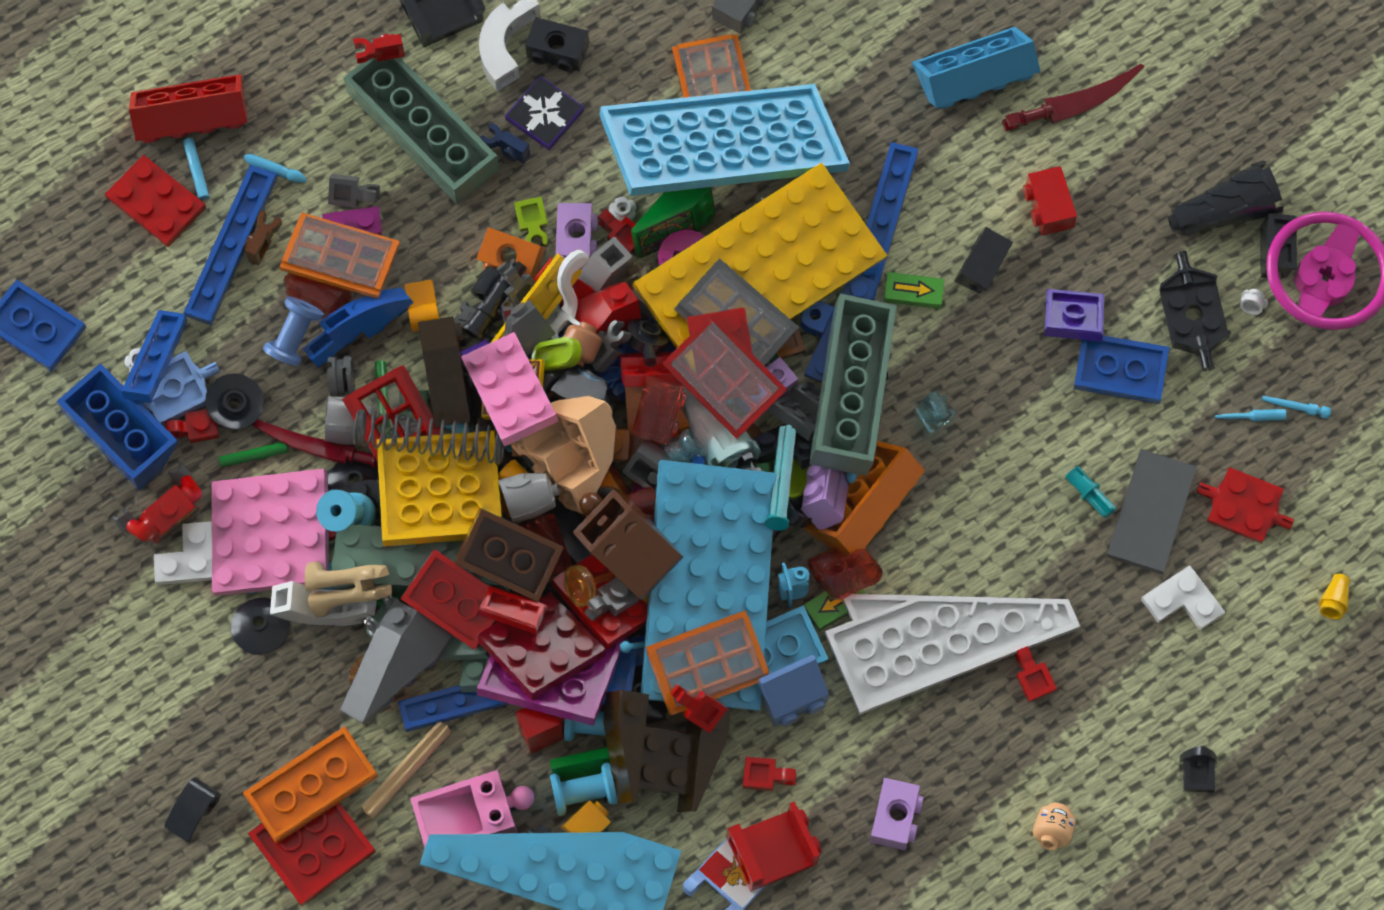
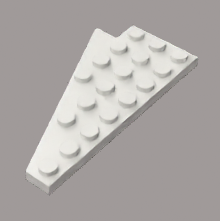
(920, 641)

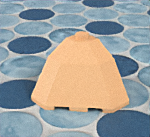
(574, 449)

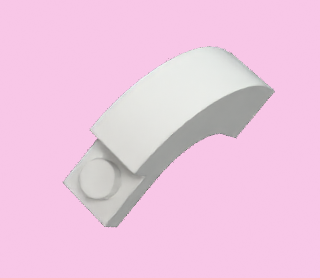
(495, 33)
(291, 603)

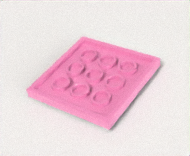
(266, 530)

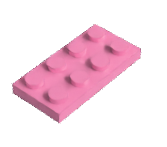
(509, 389)

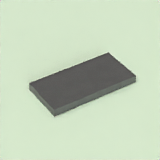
(1151, 512)

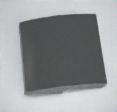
(799, 409)

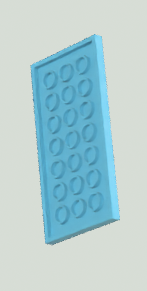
(722, 139)
(720, 529)

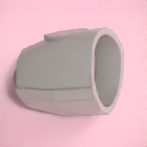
(338, 422)
(528, 495)

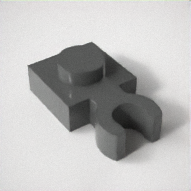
(609, 348)

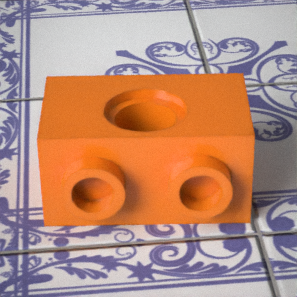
(497, 243)

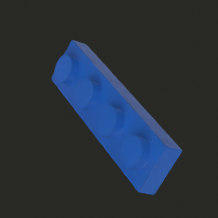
(154, 356)

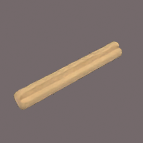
(405, 769)

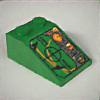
(671, 213)

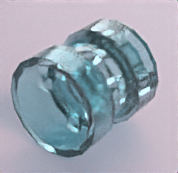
(685, 447)

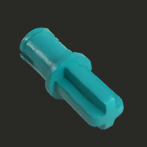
(1090, 491)

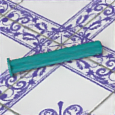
(777, 516)

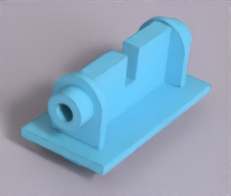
(793, 583)

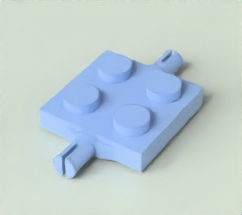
(180, 389)

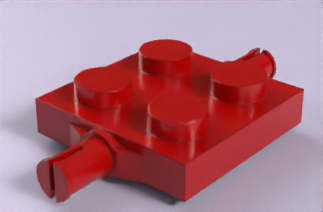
(1245, 505)

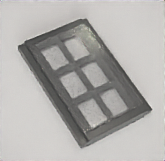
(726, 290)

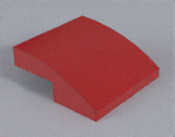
(634, 370)

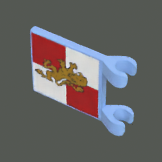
(724, 876)

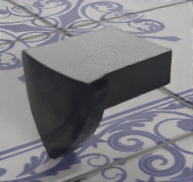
(1199, 769)

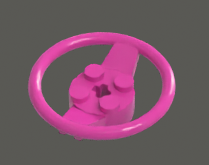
(1330, 260)

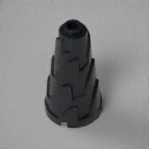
(1239, 199)

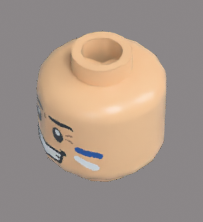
(1054, 825)

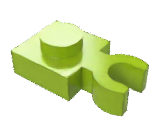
(531, 217)

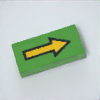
(914, 290)
(825, 610)

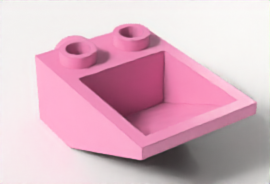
(467, 810)

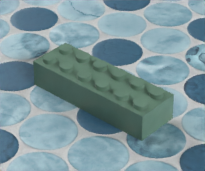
(422, 125)
(853, 385)
(364, 546)

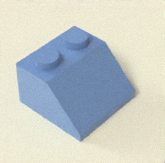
(793, 691)

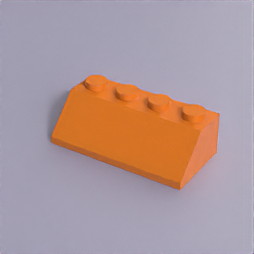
(872, 499)

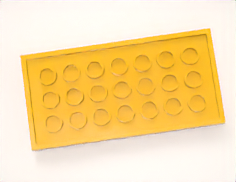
(786, 247)

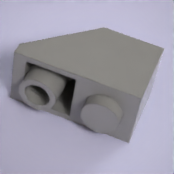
(607, 265)

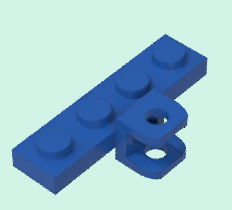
(858, 287)

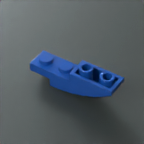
(361, 315)

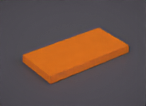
(310, 784)

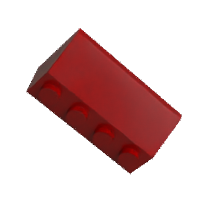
(188, 108)

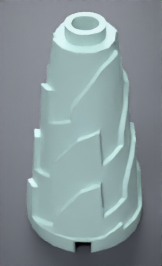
(720, 445)

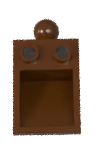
(626, 541)

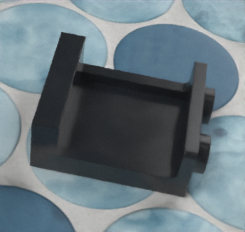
(441, 18)

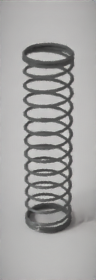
(360, 426)

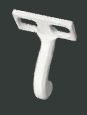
(572, 263)

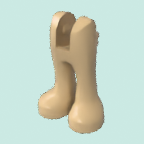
(362, 577)

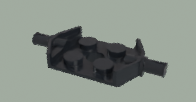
(1196, 290)

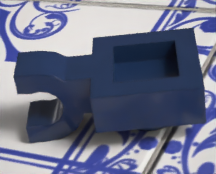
(511, 146)

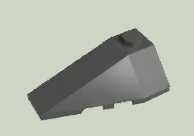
(397, 653)

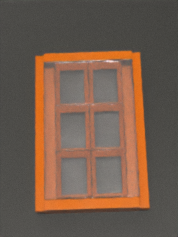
(711, 66)
(339, 255)
(709, 659)

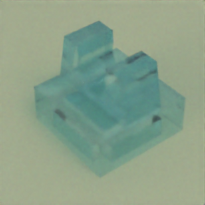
(934, 411)

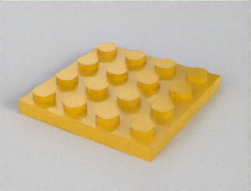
(435, 496)

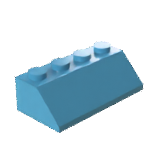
(977, 67)

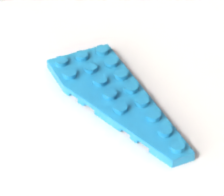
(561, 868)

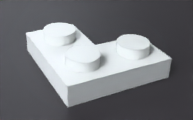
(193, 563)
(1184, 591)

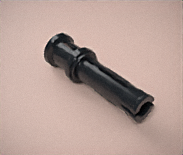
(487, 310)

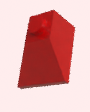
(607, 305)

